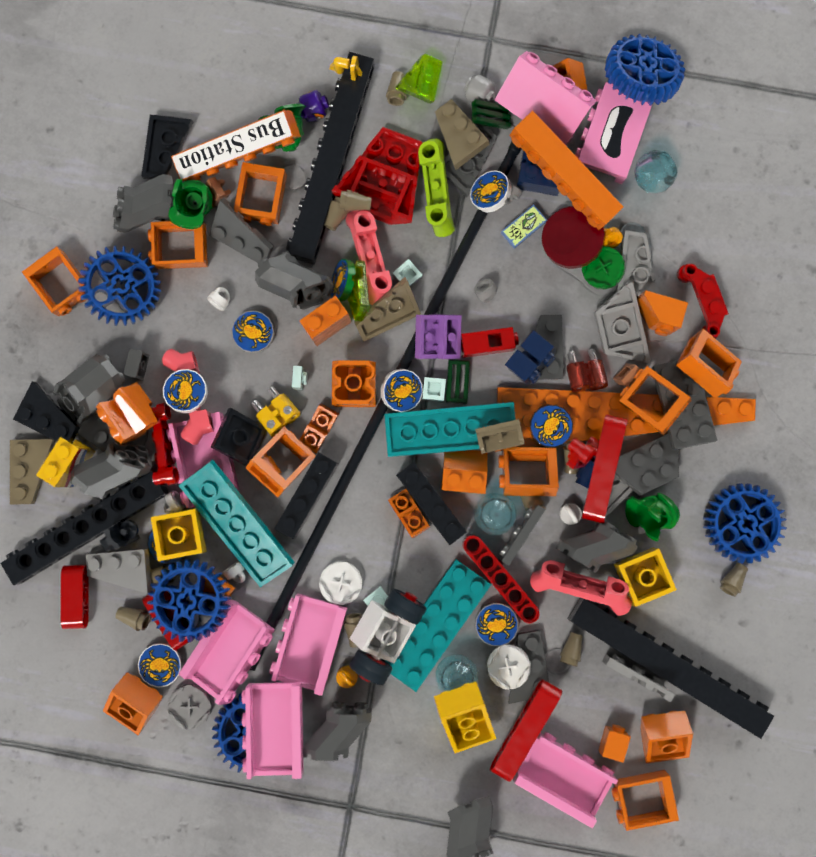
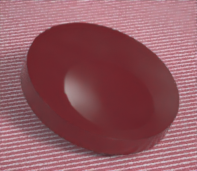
(571, 239)

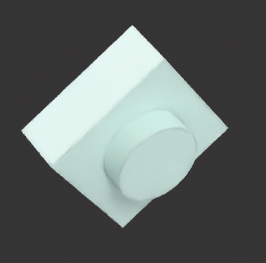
(409, 271)
(299, 378)
(434, 389)
(377, 595)

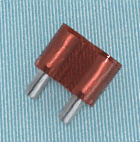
(586, 375)

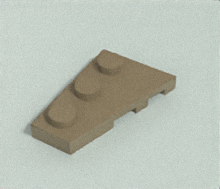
(460, 134)
(389, 311)
(25, 462)

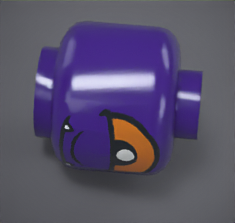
(315, 105)

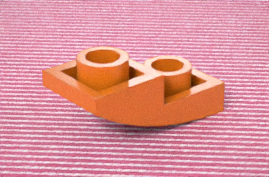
(319, 427)
(409, 513)

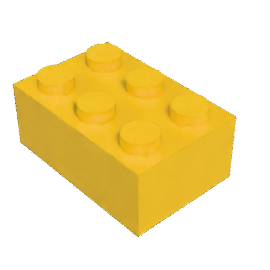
(464, 717)

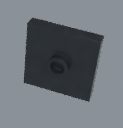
(238, 437)

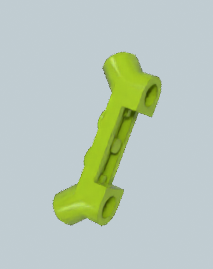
(436, 187)

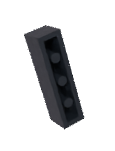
(306, 496)
(431, 503)

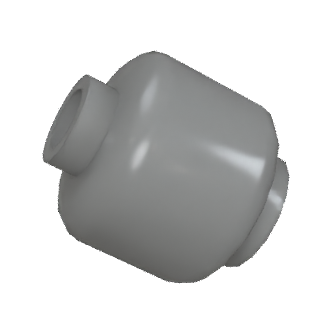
(480, 89)

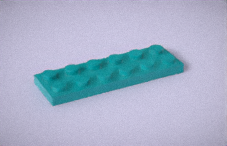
(442, 428)
(236, 523)
(445, 615)

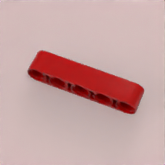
(604, 468)
(506, 587)
(526, 730)

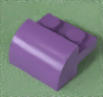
(438, 336)

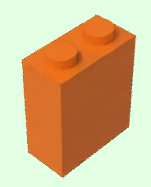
(325, 320)

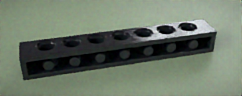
(15, 564)

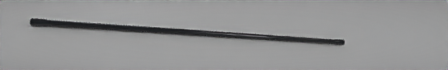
(379, 412)

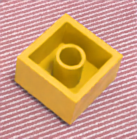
(178, 534)
(645, 576)

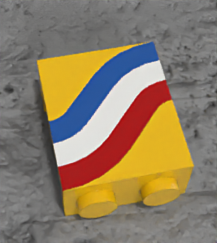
(61, 460)

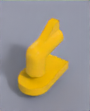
(340, 63)

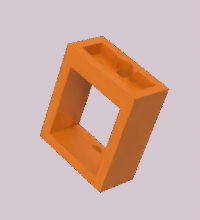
(266, 173)
(155, 253)
(44, 266)
(701, 372)
(672, 414)
(540, 454)
(267, 474)
(667, 815)

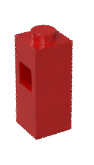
(489, 342)

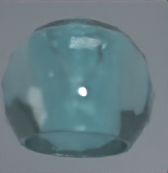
(655, 171)
(485, 514)
(452, 668)

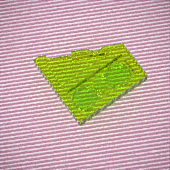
(422, 78)
(359, 298)

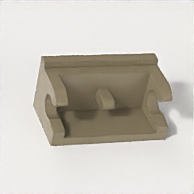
(500, 436)

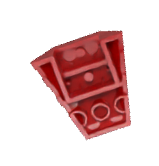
(387, 175)

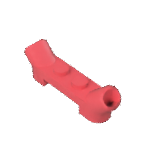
(363, 232)
(200, 420)
(609, 593)

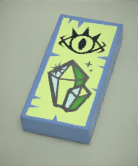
(523, 226)

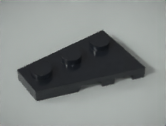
(44, 416)

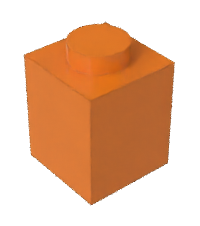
(614, 743)

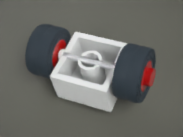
(383, 634)

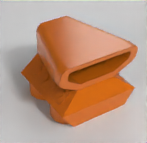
(353, 383)
(127, 414)

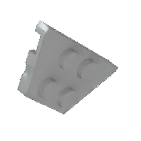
(622, 326)

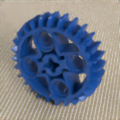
(644, 69)
(110, 291)
(753, 524)
(181, 605)
(224, 741)

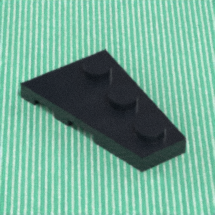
(163, 140)

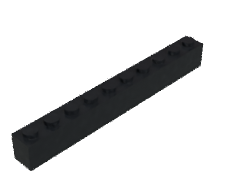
(330, 161)
(672, 668)

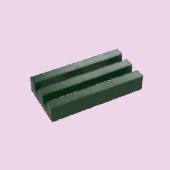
(477, 104)
(458, 363)

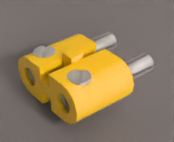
(277, 414)

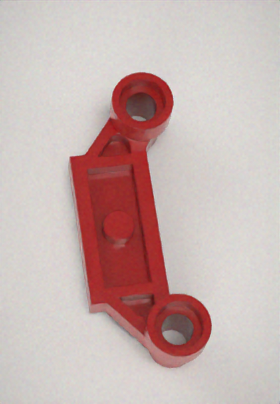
(708, 296)
(581, 453)
(166, 470)

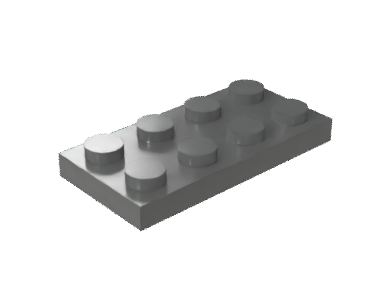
(695, 423)

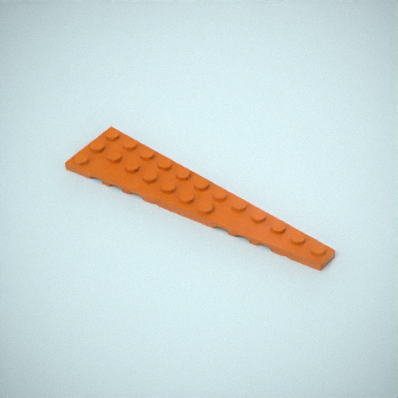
(589, 410)

